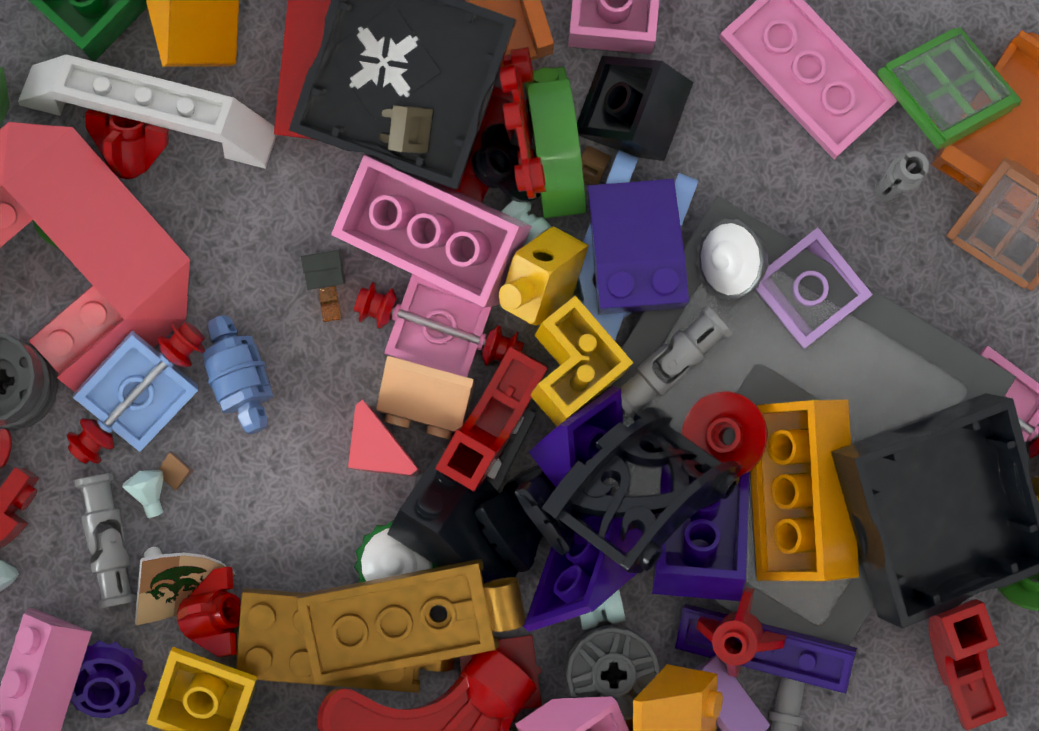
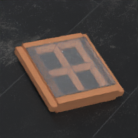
(1004, 224)

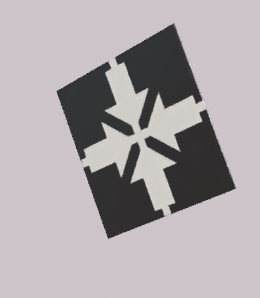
(384, 61)

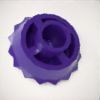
(109, 668)

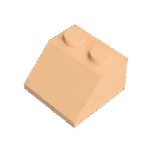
(424, 397)

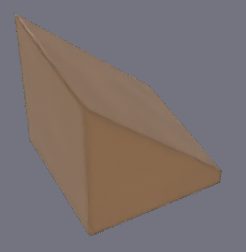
(593, 165)
(175, 470)

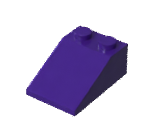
(637, 247)
(708, 550)
(579, 579)

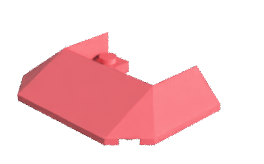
(108, 236)

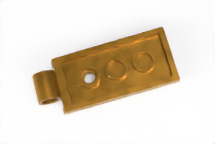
(389, 621)
(276, 650)

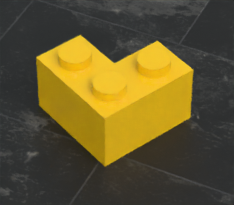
(586, 358)

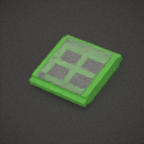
(948, 87)

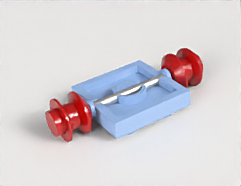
(135, 392)

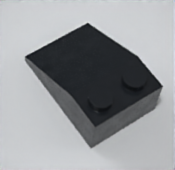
(442, 523)

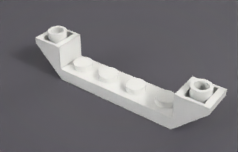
(150, 100)

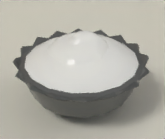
(731, 259)

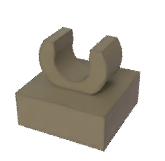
(408, 129)

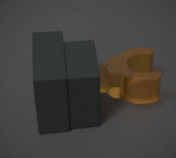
(325, 272)

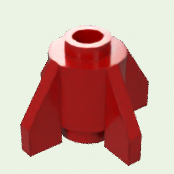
(126, 143)
(212, 614)
(744, 627)

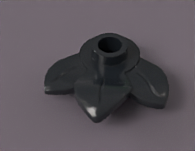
(496, 162)

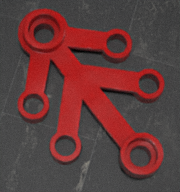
(513, 74)

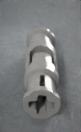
(672, 359)
(107, 548)

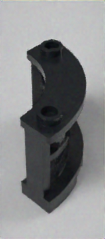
(688, 463)

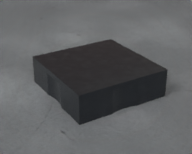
(466, 47)
(942, 508)

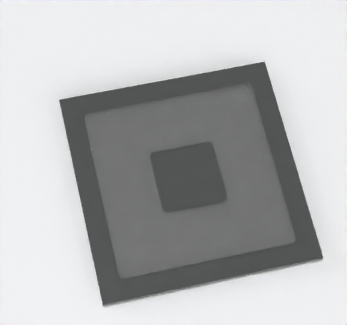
(875, 357)

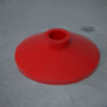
(722, 411)

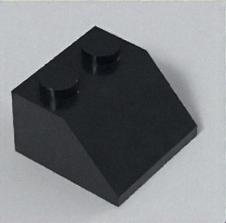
(634, 106)

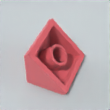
(375, 447)

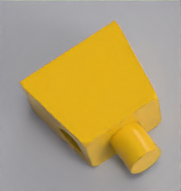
(543, 276)

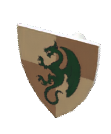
(167, 581)

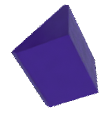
(577, 436)

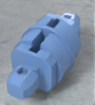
(237, 374)

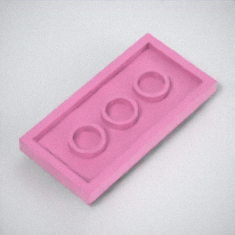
(809, 71)

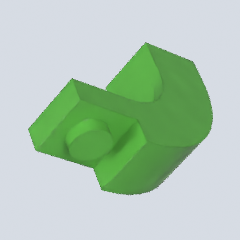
(556, 141)

